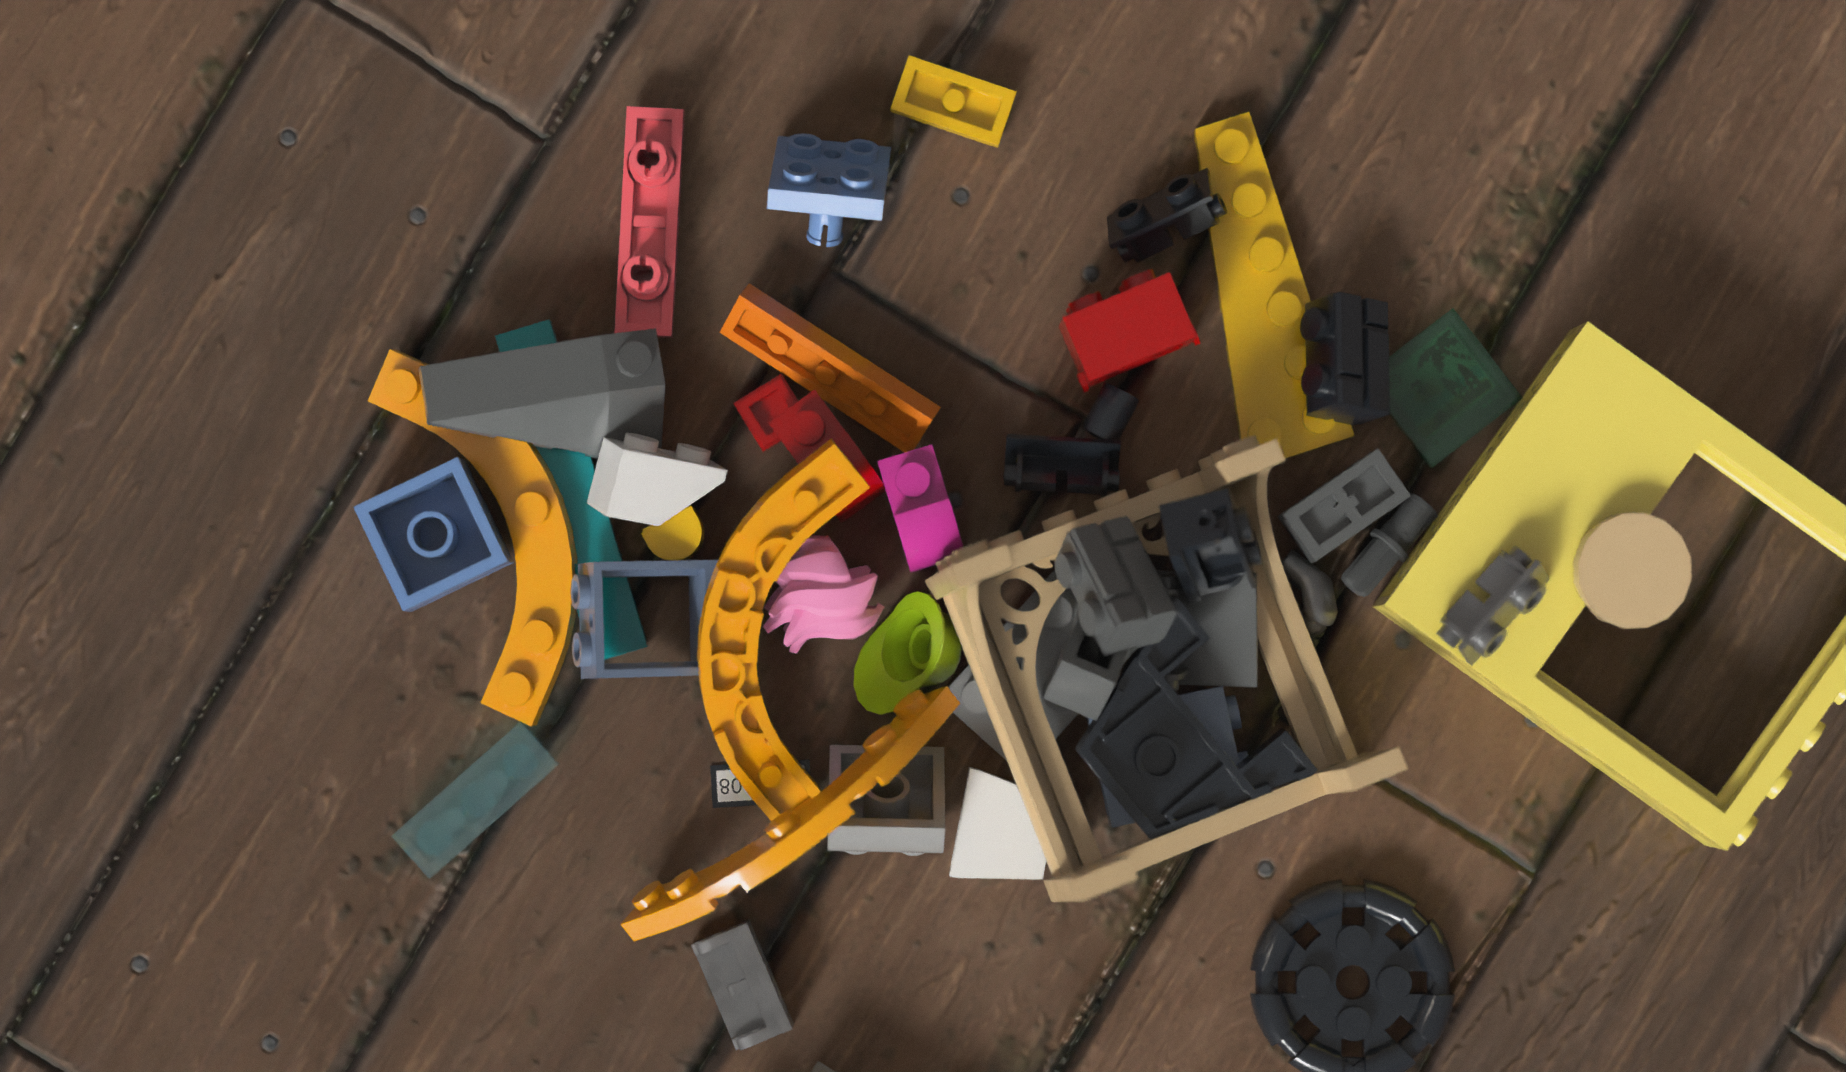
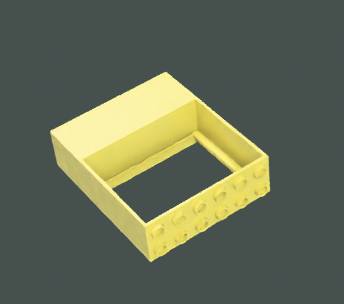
(1581, 445)

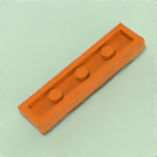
(829, 368)

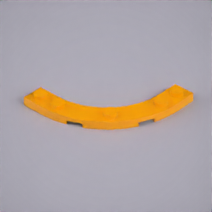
(540, 541)
(734, 617)
(793, 833)

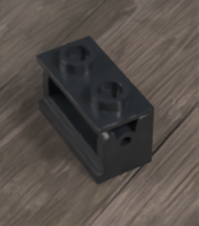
(1210, 543)

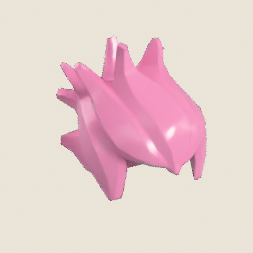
(822, 596)

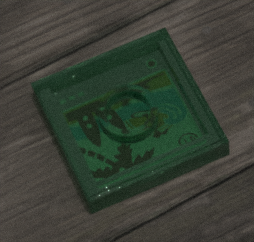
(1446, 388)

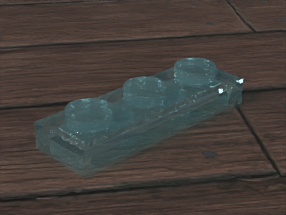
(475, 800)

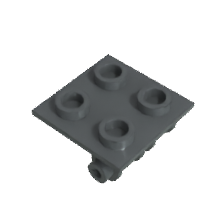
(1231, 624)

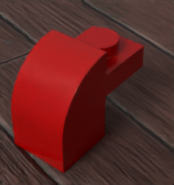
(808, 427)

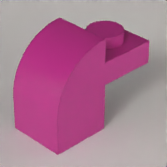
(920, 507)

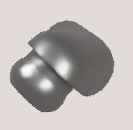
(1316, 591)

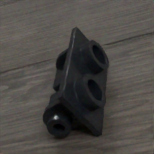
(1141, 226)
(1043, 461)

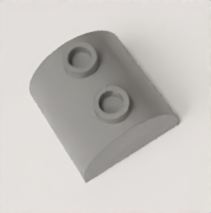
(897, 816)

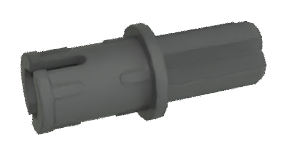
(1389, 545)

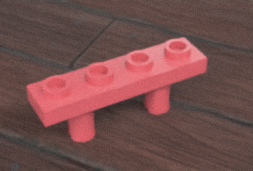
(649, 220)

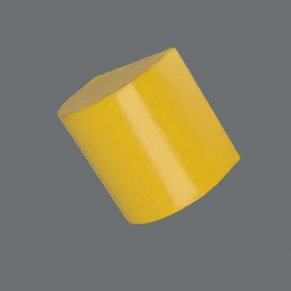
(677, 537)

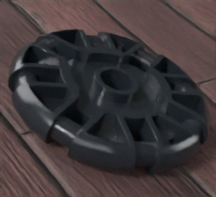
(1346, 945)

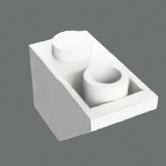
(650, 483)

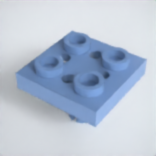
(828, 182)

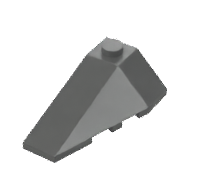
(553, 392)

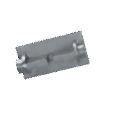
(1484, 624)

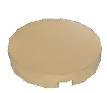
(1632, 570)

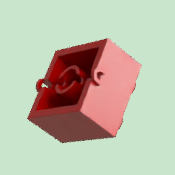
(1126, 328)

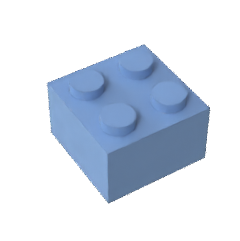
(433, 534)

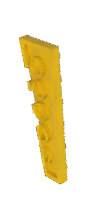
(1259, 294)

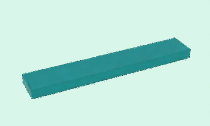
(591, 529)

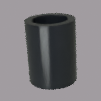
(1110, 413)

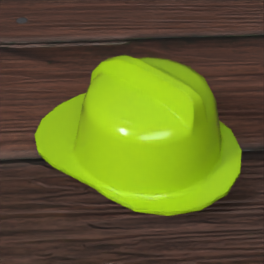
(905, 653)

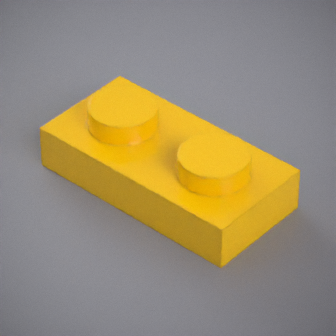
(953, 101)

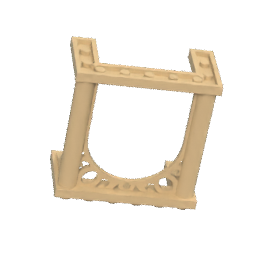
(971, 591)

